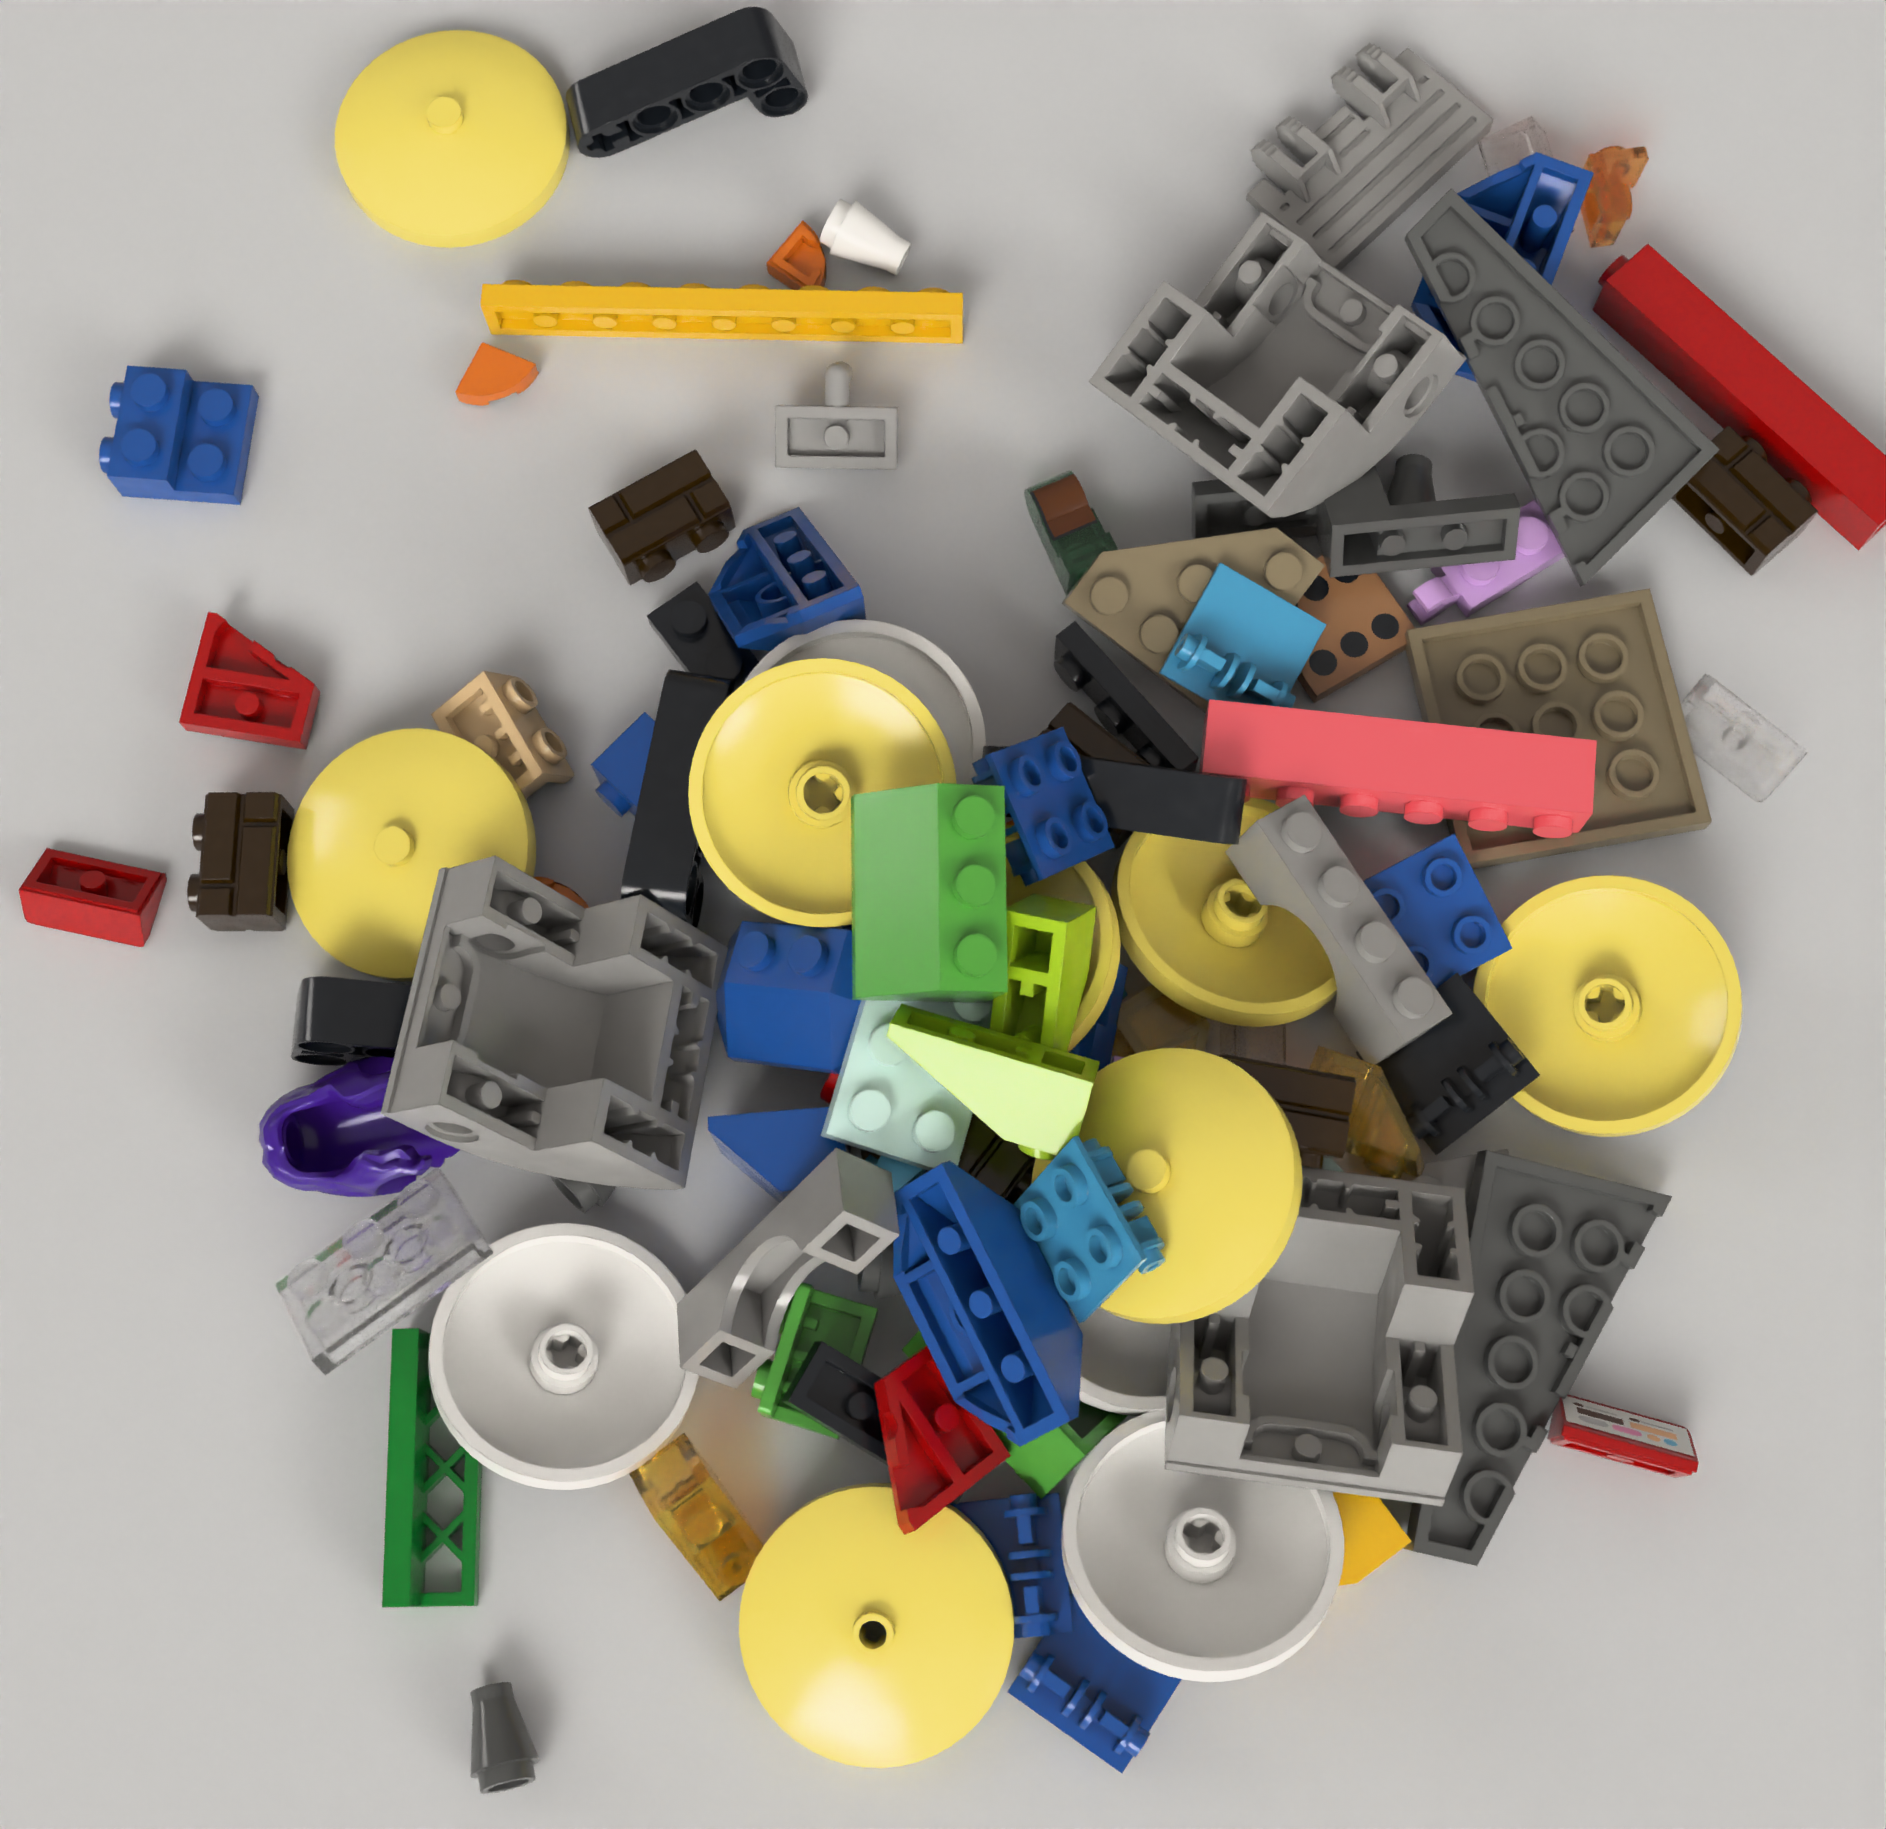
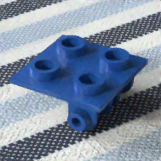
(1047, 804)
(1440, 910)
(1029, 1546)
(1093, 1691)

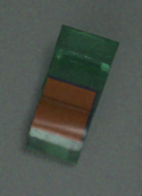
(1067, 526)

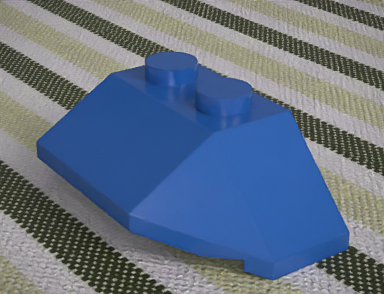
(1531, 210)
(783, 584)
(787, 996)
(986, 1304)

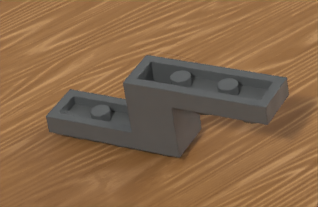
(1367, 534)

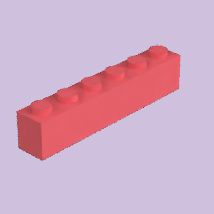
(1403, 767)

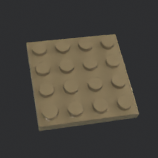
(1571, 673)

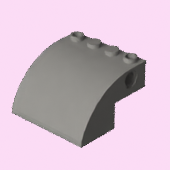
(1278, 372)
(557, 1030)
(1339, 1354)

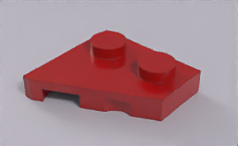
(246, 692)
(930, 1441)

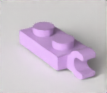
(1482, 583)

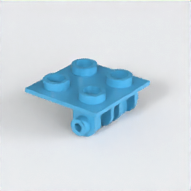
(1242, 643)
(1083, 1230)

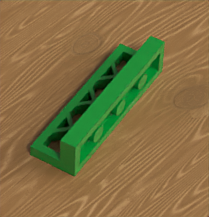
(409, 1487)

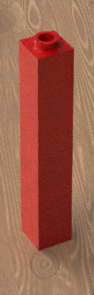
(1746, 389)

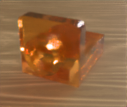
(1609, 194)

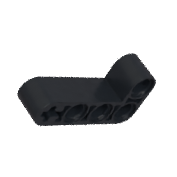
(687, 79)
(1164, 799)
(663, 848)
(347, 1020)

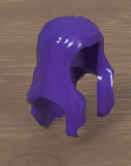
(339, 1142)

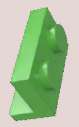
(808, 1319)

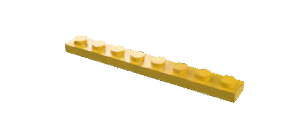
(723, 313)

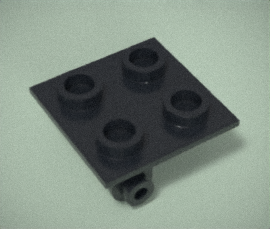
(1456, 1070)

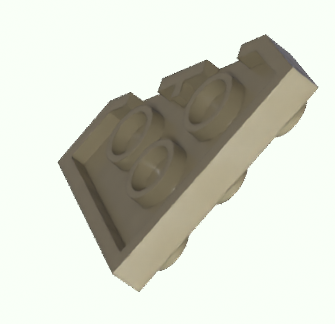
(1149, 591)

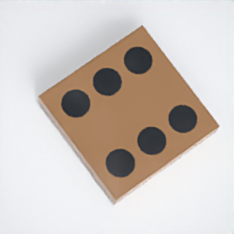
(1360, 631)

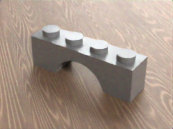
(1380, 985)
(735, 1313)

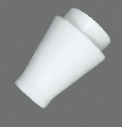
(863, 238)

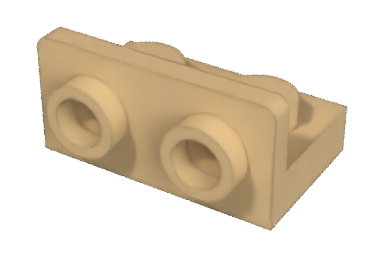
(502, 719)

